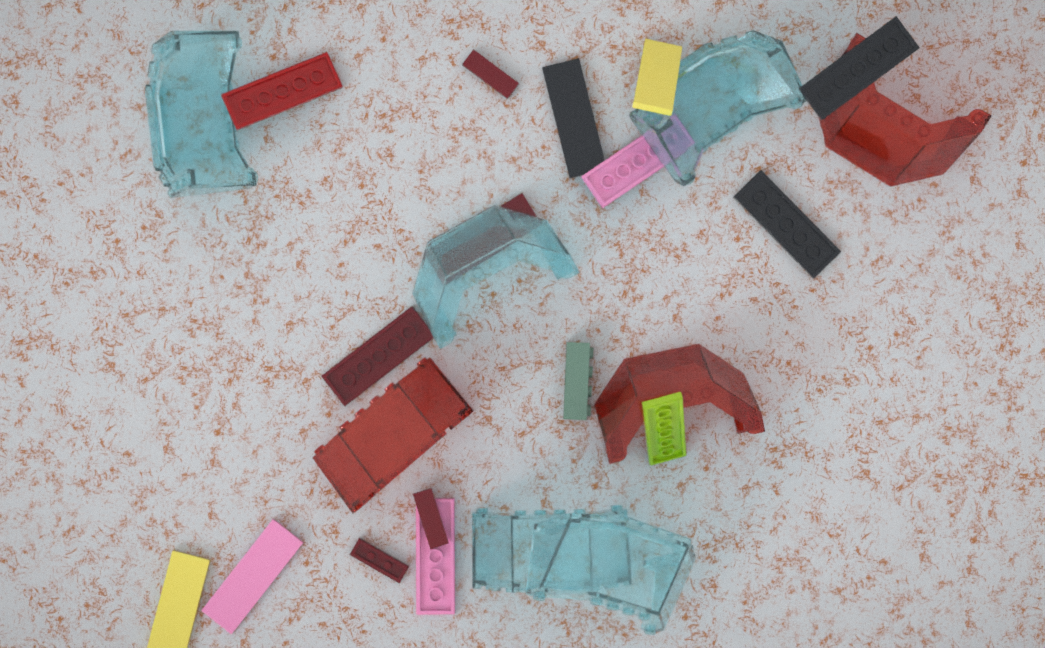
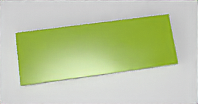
(664, 428)

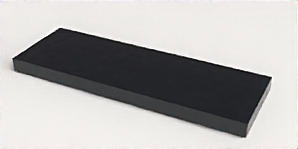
(858, 68)
(573, 117)
(787, 224)

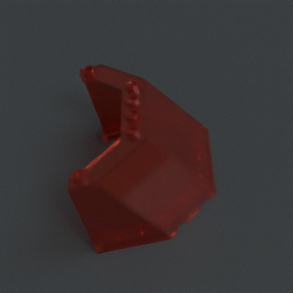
(894, 141)
(688, 370)
(391, 433)

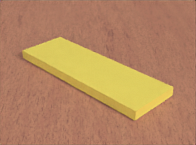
(657, 77)
(179, 601)

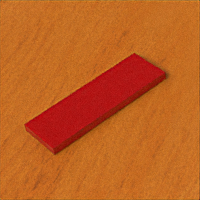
(281, 91)

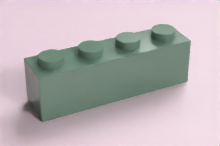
(576, 381)

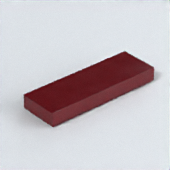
(490, 74)
(430, 518)
(379, 560)

